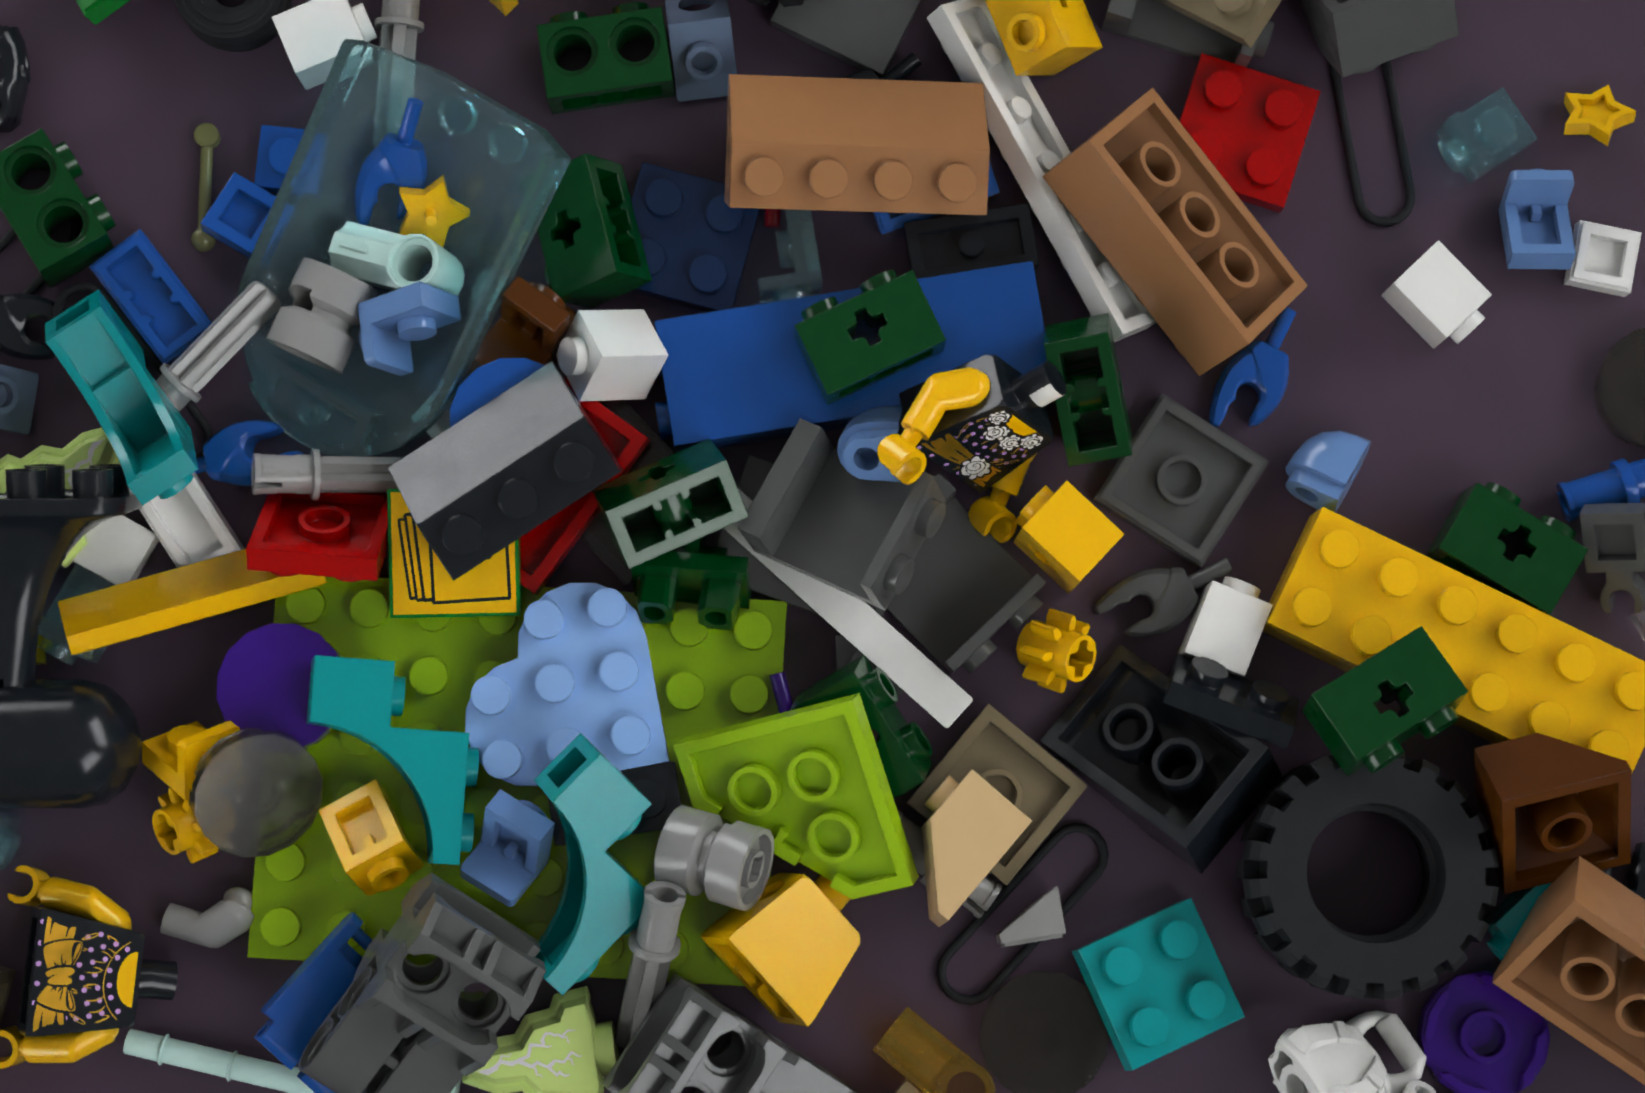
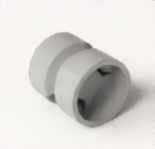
(321, 315)
(714, 857)

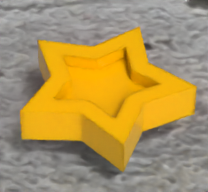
(1596, 114)
(431, 211)

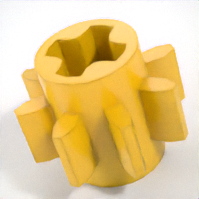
(1056, 650)
(178, 830)

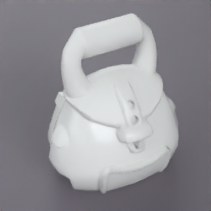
(1341, 1060)

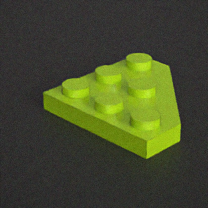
(814, 785)

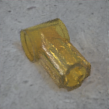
(926, 1055)

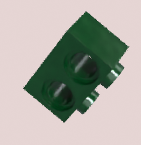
(607, 76)
(39, 211)

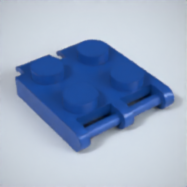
(311, 995)

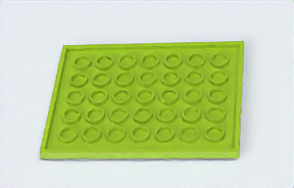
(702, 685)

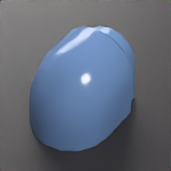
(861, 439)
(1326, 468)

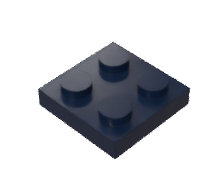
(691, 238)

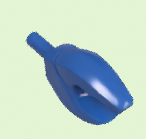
(394, 161)
(1259, 367)
(231, 449)

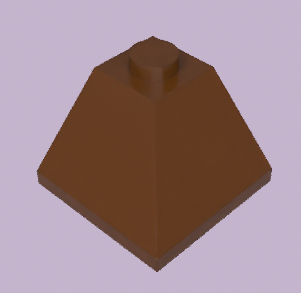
(1552, 806)

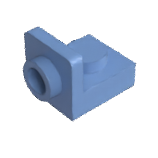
(402, 317)

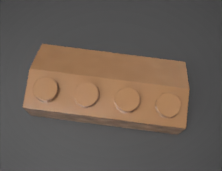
(856, 145)
(1176, 232)
(1585, 964)

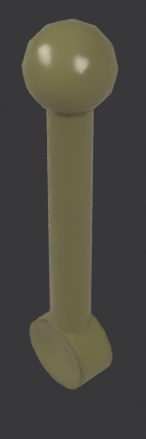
(207, 138)

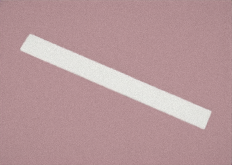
(872, 637)

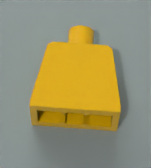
(788, 945)

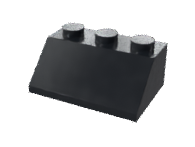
(503, 470)

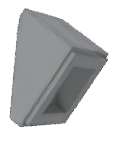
(1037, 923)

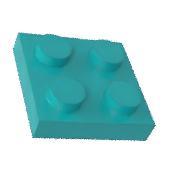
(1158, 984)

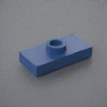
(151, 296)

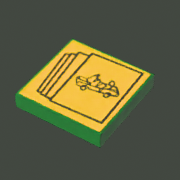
(425, 589)

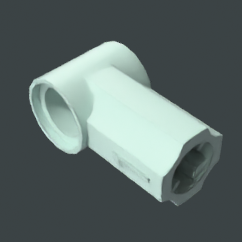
(393, 259)

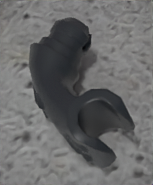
(13, 77)

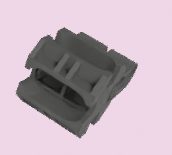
(412, 1023)
(674, 1045)

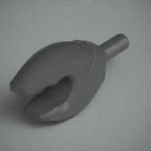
(1169, 592)

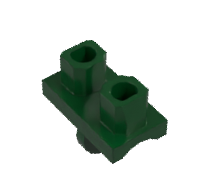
(693, 576)

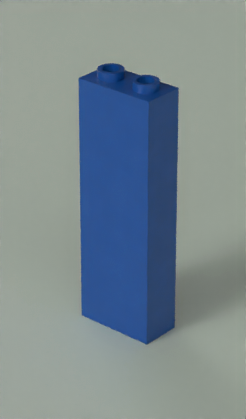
(747, 381)

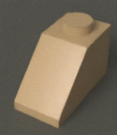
(965, 840)

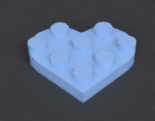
(576, 672)

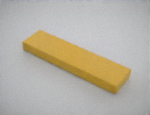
(171, 600)

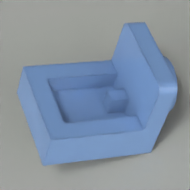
(1537, 219)
(511, 849)

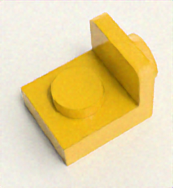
(177, 753)
(370, 839)

